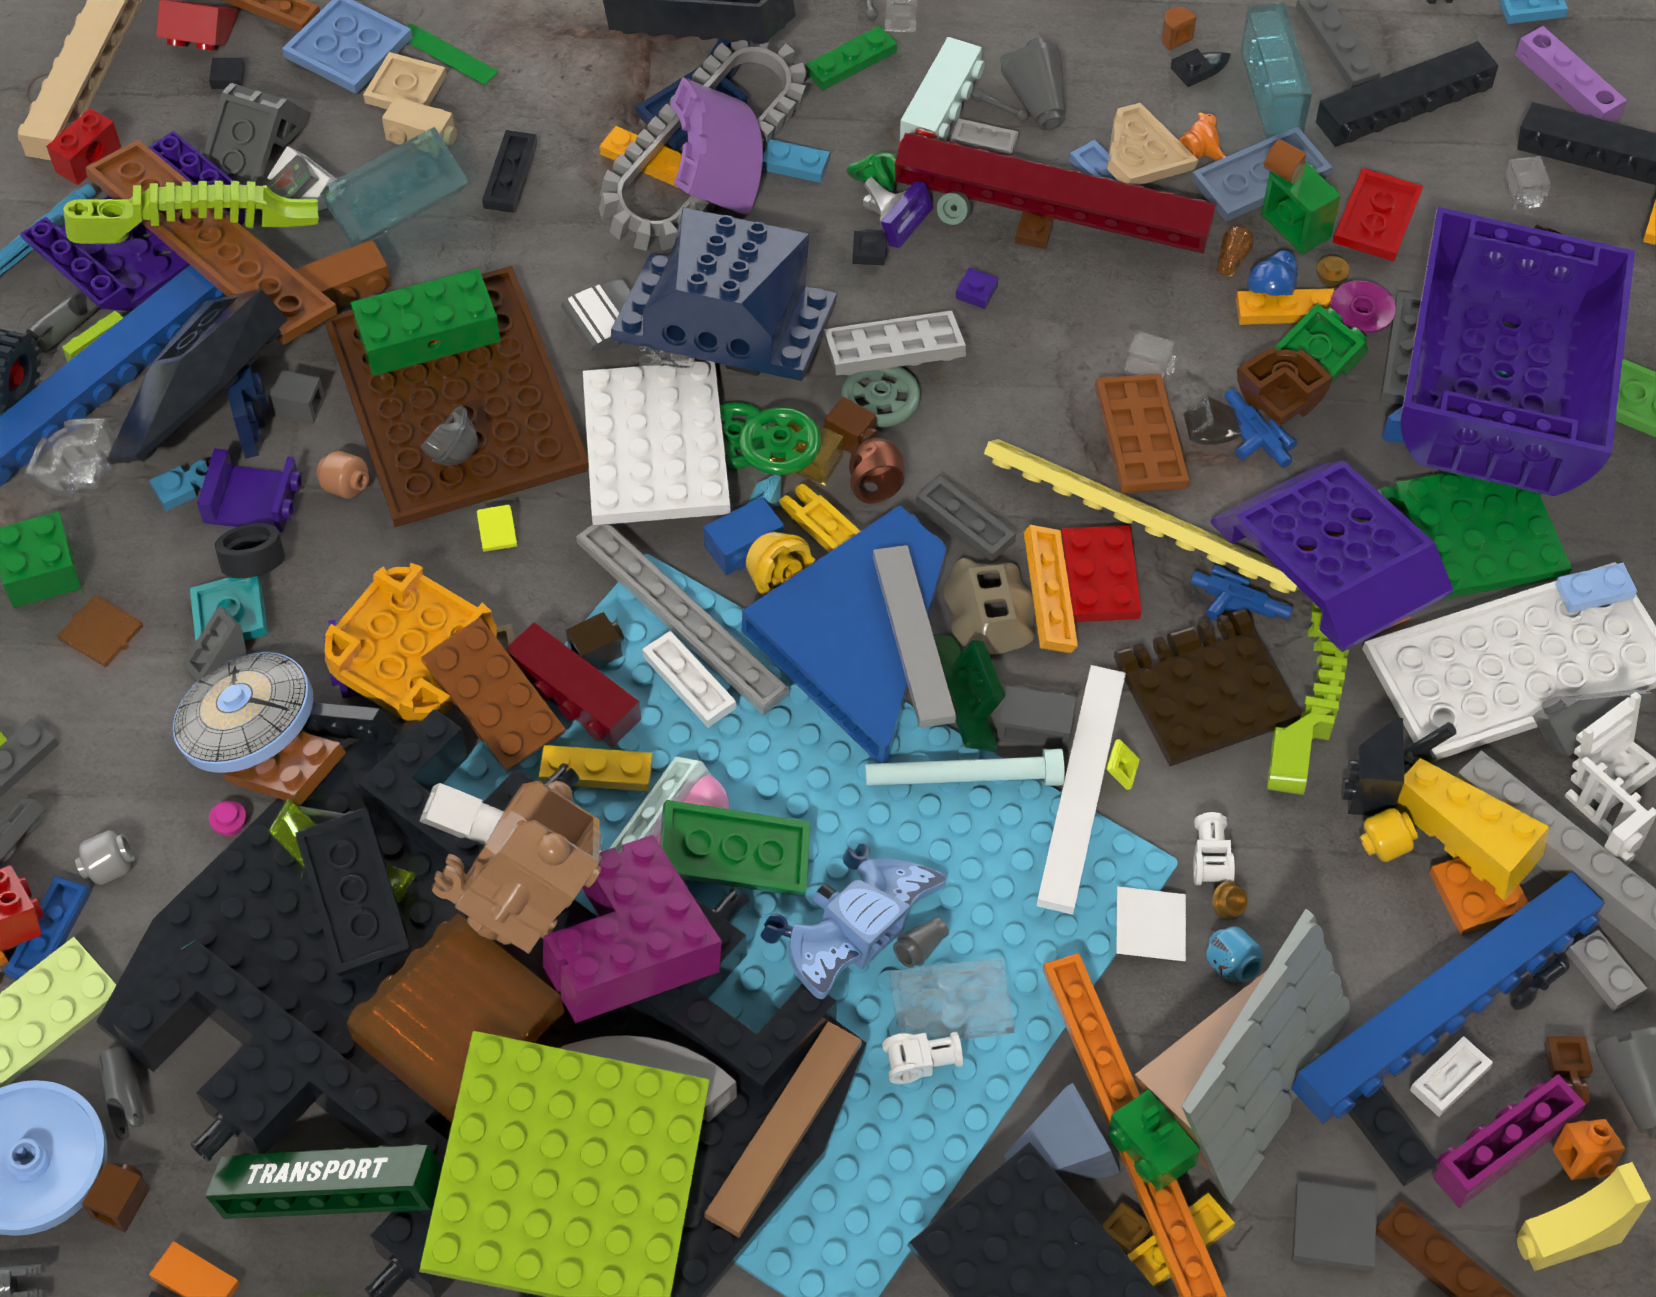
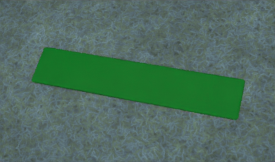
(451, 55)

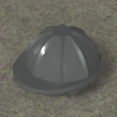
(453, 440)

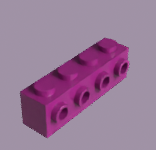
(1507, 1140)

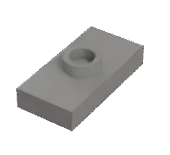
(985, 136)

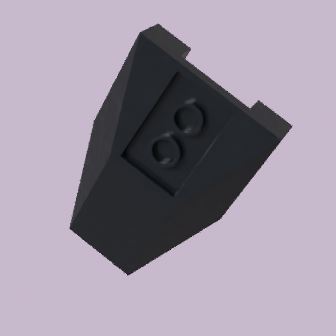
(194, 367)

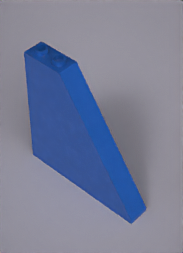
(836, 634)

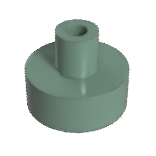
(953, 208)

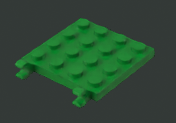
(1483, 531)

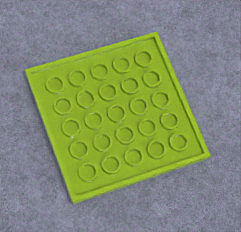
(565, 1173)

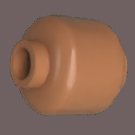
(342, 474)

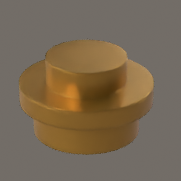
(1332, 270)
(1229, 900)

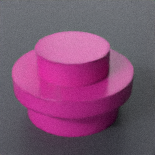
(228, 818)

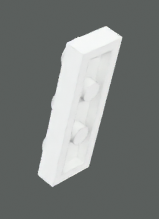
(689, 679)

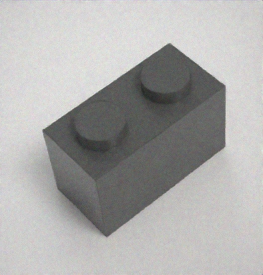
(1036, 718)

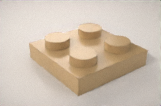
(404, 79)

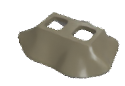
(968, 601)

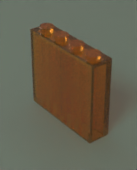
(443, 993)

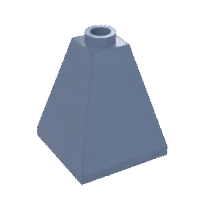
(1069, 1140)

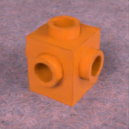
(1588, 1149)

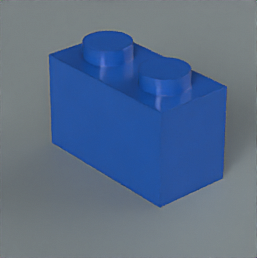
(734, 534)

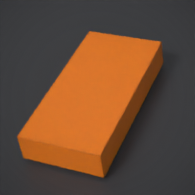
(192, 1275)

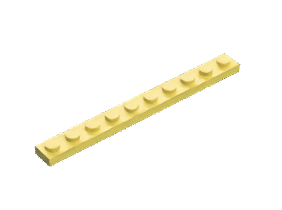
(1130, 509)

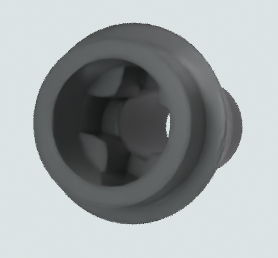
(918, 943)

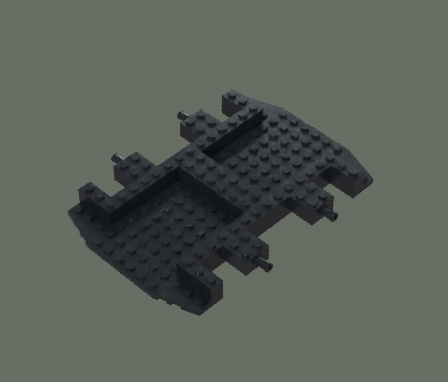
(273, 986)

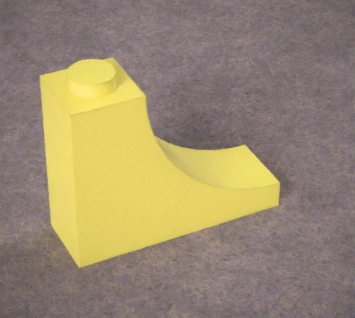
(1587, 1223)

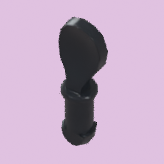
(1541, 981)

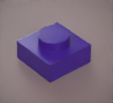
(976, 288)

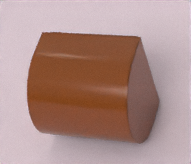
(1178, 27)
(1285, 161)

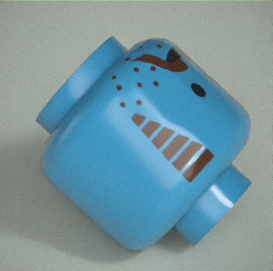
(1234, 955)

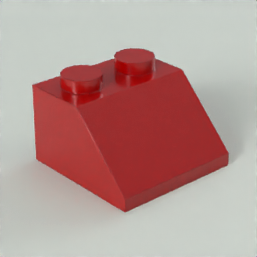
(195, 23)

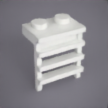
(1612, 742)
(1632, 822)

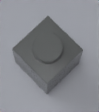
(297, 396)

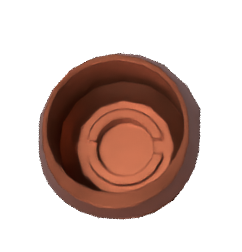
(877, 463)

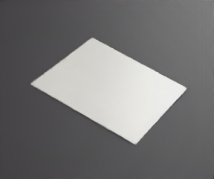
(1151, 924)

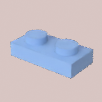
(1596, 587)

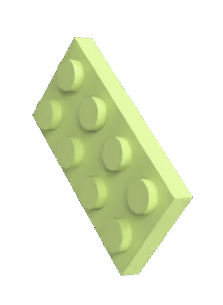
(49, 1007)

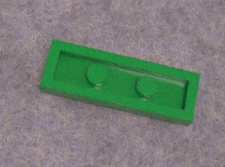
(850, 58)

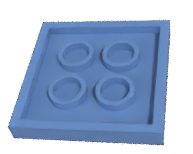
(346, 43)

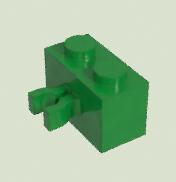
(1153, 1140)

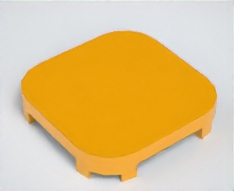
(388, 632)

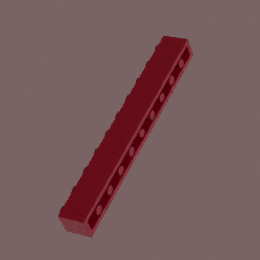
(1055, 192)

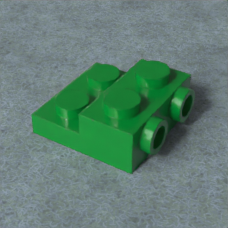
(1327, 341)

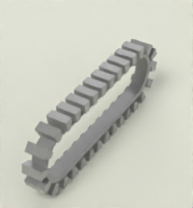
(662, 128)

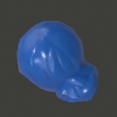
(1275, 275)

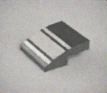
(596, 311)

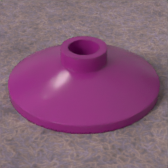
(1364, 306)

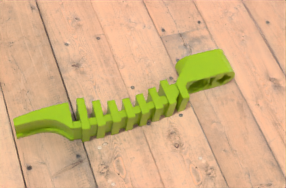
(112, 219)
(1293, 744)

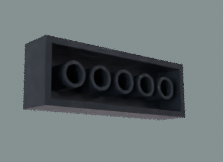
(701, 18)

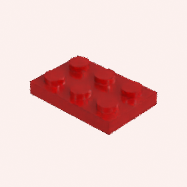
(1378, 214)
(1101, 573)

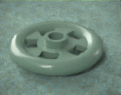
(900, 410)

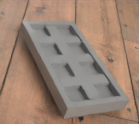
(894, 343)

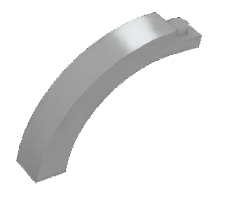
(667, 1057)

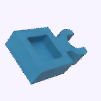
(178, 486)

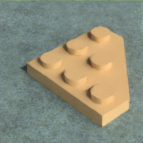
(1144, 148)

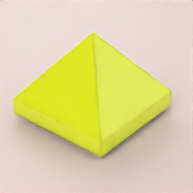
(1122, 764)

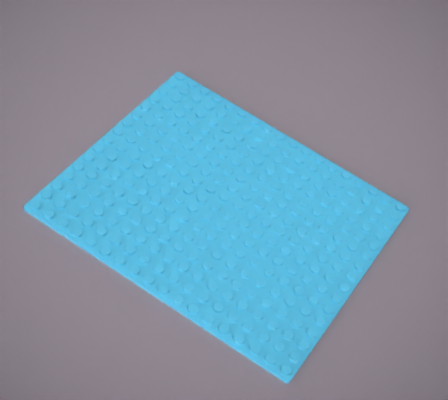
(895, 1144)

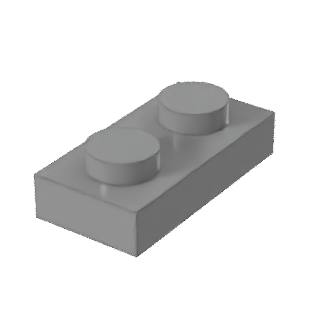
(1606, 970)

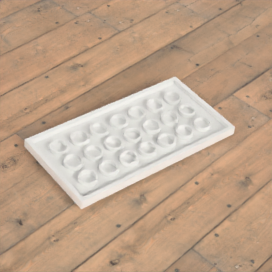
(1505, 659)

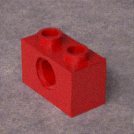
(83, 144)

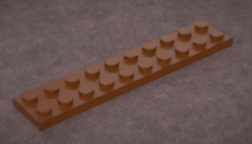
(216, 247)

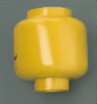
(1388, 835)

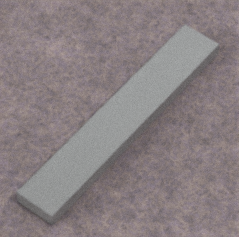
(914, 637)

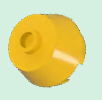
(777, 559)

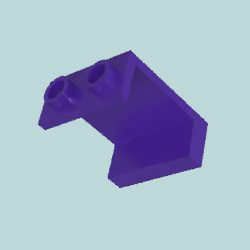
(247, 495)

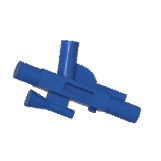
(1258, 434)
(1234, 596)

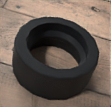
(249, 550)

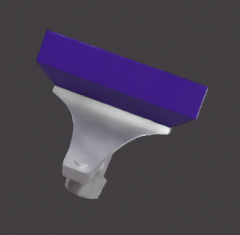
(899, 212)

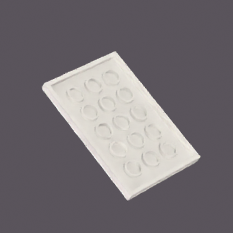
(654, 444)

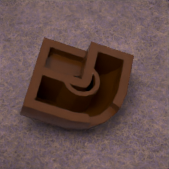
(1283, 383)

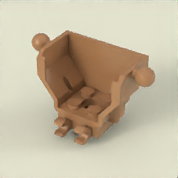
(527, 868)

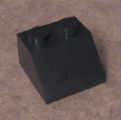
(1377, 772)

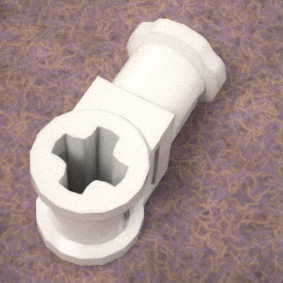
(1212, 852)
(920, 1055)

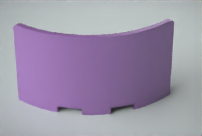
(722, 148)

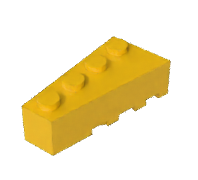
(1475, 826)

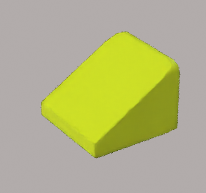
(496, 528)

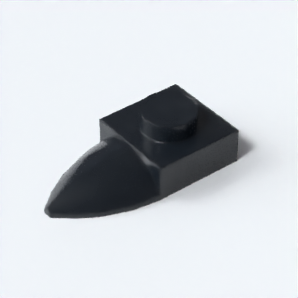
(1198, 66)

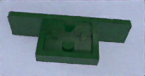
(972, 688)

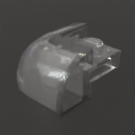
(72, 457)

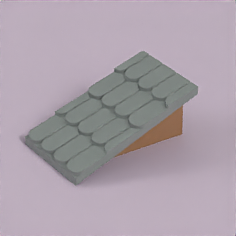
(1237, 1067)

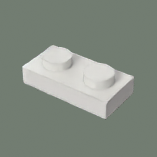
(1451, 1076)

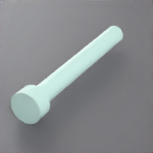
(1048, 767)

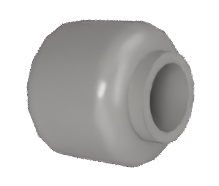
(105, 857)

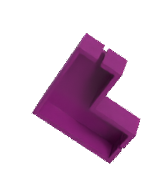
(640, 944)

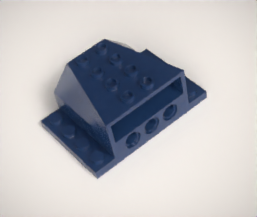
(729, 297)

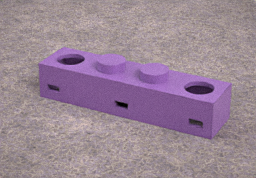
(1578, 82)

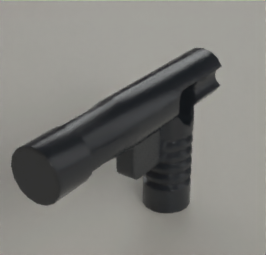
(1424, 746)

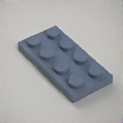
(1240, 180)

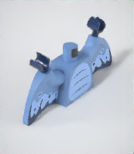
(856, 921)

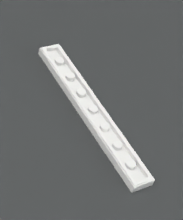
(1081, 790)

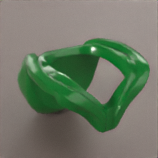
(878, 166)

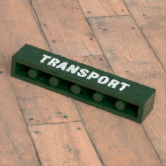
(325, 1182)

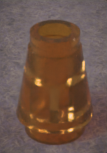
(1234, 249)

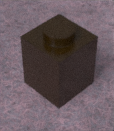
(596, 640)

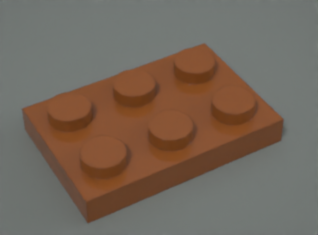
(293, 770)

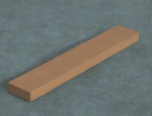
(783, 1129)

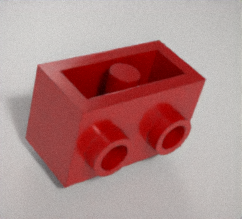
(17, 912)

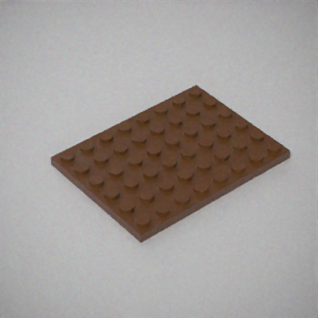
(508, 397)

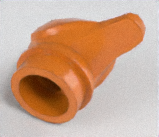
(1203, 138)

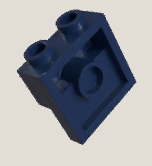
(248, 409)

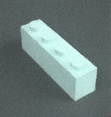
(944, 89)

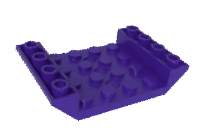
(129, 271)
(1358, 580)

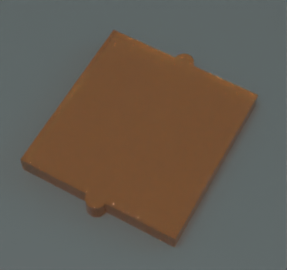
(100, 631)

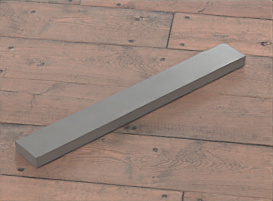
(684, 617)

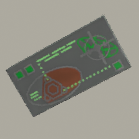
(293, 179)

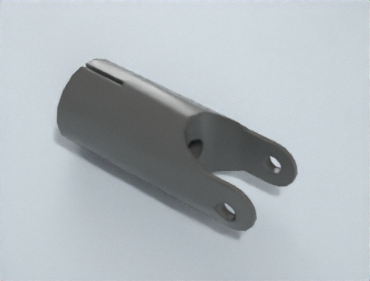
(57, 324)
(121, 1090)

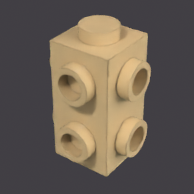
(409, 119)

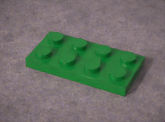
(736, 847)

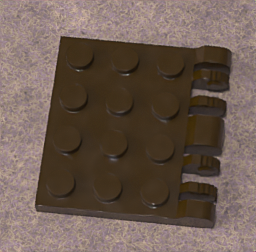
(1207, 693)

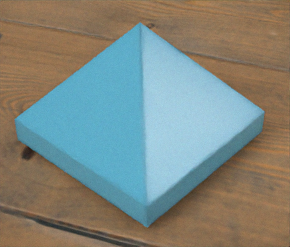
(768, 489)

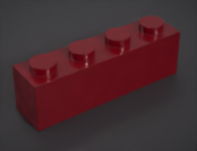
(575, 685)

